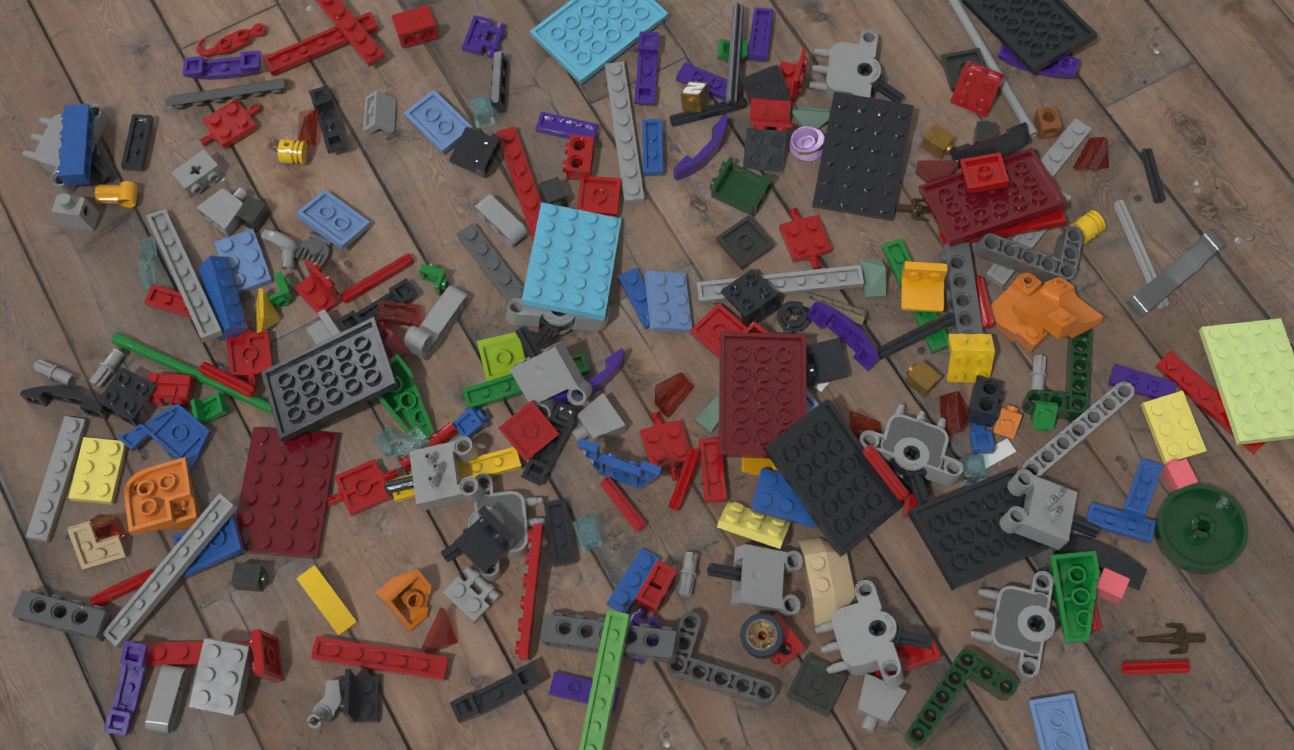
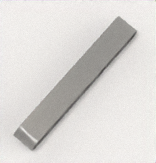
(1081, 425)

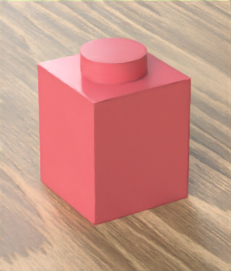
(1178, 474)
(1111, 585)

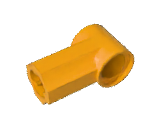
(122, 194)

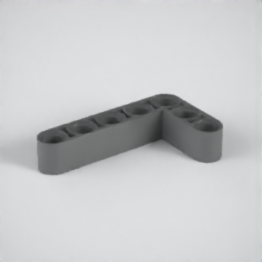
(1067, 244)
(1176, 273)
(712, 671)

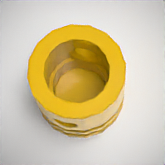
(292, 151)
(1090, 224)

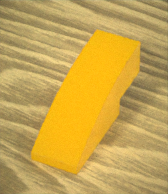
(326, 600)

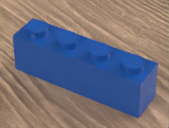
(76, 144)
(223, 296)

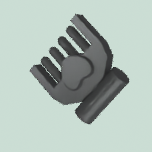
(317, 248)

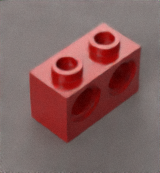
(579, 158)
(656, 587)
(790, 641)

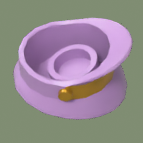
(807, 143)

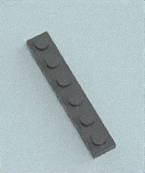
(217, 95)
(490, 263)

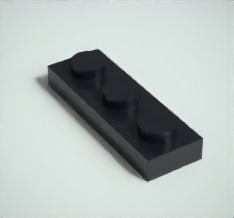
(499, 82)
(137, 142)
(559, 533)

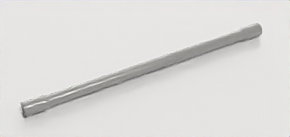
(991, 64)

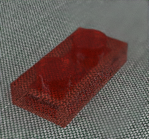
(398, 313)

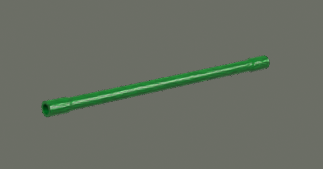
(131, 345)

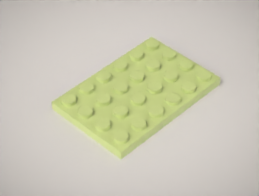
(1253, 378)

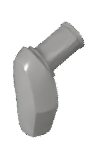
(284, 244)
(328, 705)

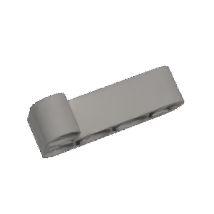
(428, 336)

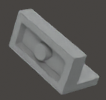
(379, 112)
(322, 329)

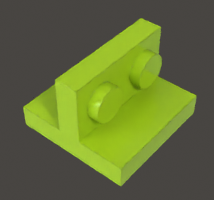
(500, 354)

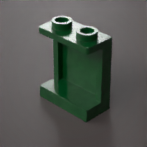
(740, 187)

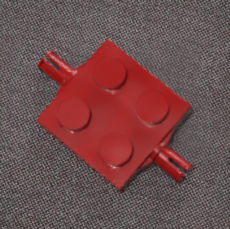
(229, 124)
(805, 238)
(249, 354)
(665, 444)
(362, 487)

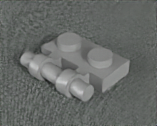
(466, 599)

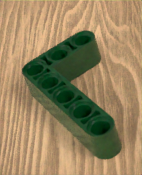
(1073, 377)
(950, 690)

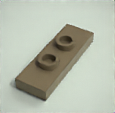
(853, 313)

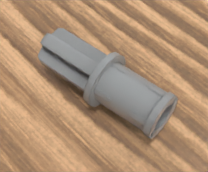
(107, 367)
(54, 372)
(1038, 374)
(688, 574)

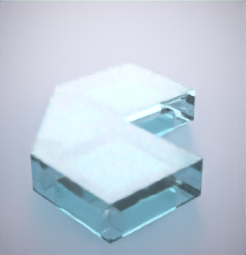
(147, 255)
(393, 446)

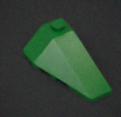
(405, 401)
(1074, 592)

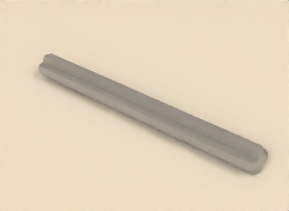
(1137, 245)

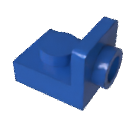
(471, 421)

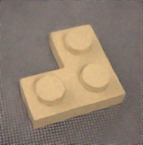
(93, 551)

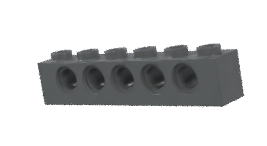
(961, 256)
(553, 636)

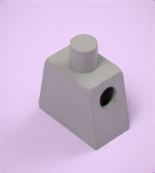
(221, 210)
(74, 212)
(599, 422)
(877, 702)

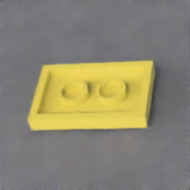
(1173, 427)
(98, 471)
(753, 525)

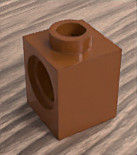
(1047, 129)

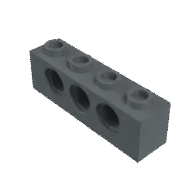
(28, 611)

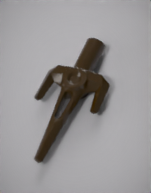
(915, 209)
(1180, 638)

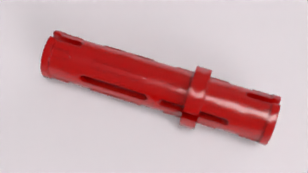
(437, 438)

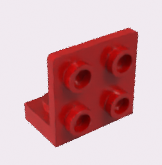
(415, 26)
(794, 74)
(976, 88)
(770, 113)
(317, 289)

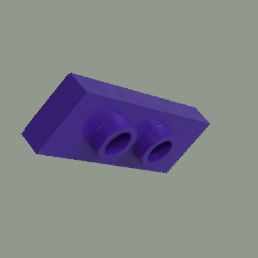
(760, 34)
(716, 85)
(564, 126)
(1143, 383)
(574, 689)

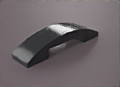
(328, 119)
(1005, 143)
(401, 292)
(42, 395)
(544, 460)
(1107, 559)
(496, 694)

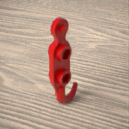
(232, 41)

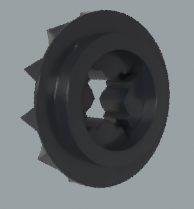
(796, 309)

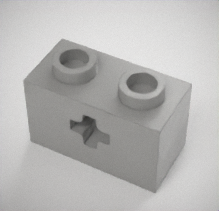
(197, 173)

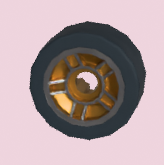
(762, 648)

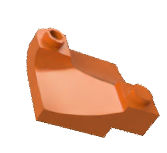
(1057, 310)
(1011, 324)
(161, 498)

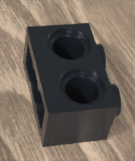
(984, 401)

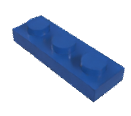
(652, 147)
(636, 292)
(1142, 488)
(1121, 523)
(633, 580)

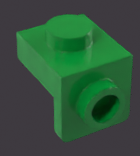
(723, 48)
(435, 275)
(284, 296)
(209, 408)
(1044, 415)

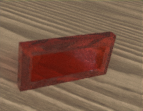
(308, 126)
(1093, 155)
(935, 169)
(671, 393)
(954, 411)
(859, 423)
(107, 526)
(440, 634)

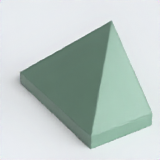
(811, 116)
(874, 278)
(710, 416)

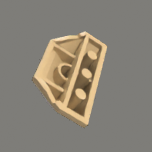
(826, 578)

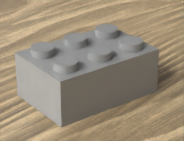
(221, 676)

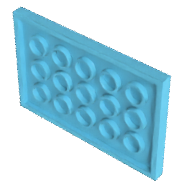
(595, 32)
(571, 261)

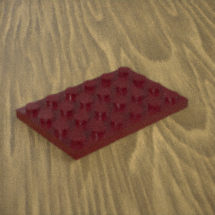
(976, 214)
(759, 390)
(286, 493)

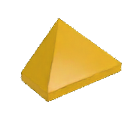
(265, 312)

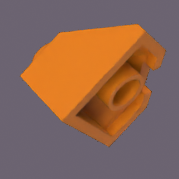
(407, 597)

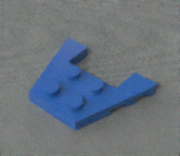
(174, 431)
(620, 471)

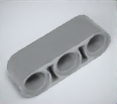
(500, 220)
(166, 699)

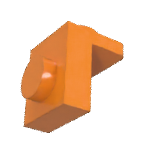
(1008, 421)

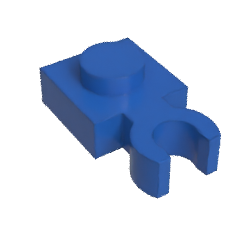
(981, 440)

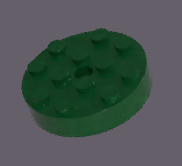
(1197, 550)

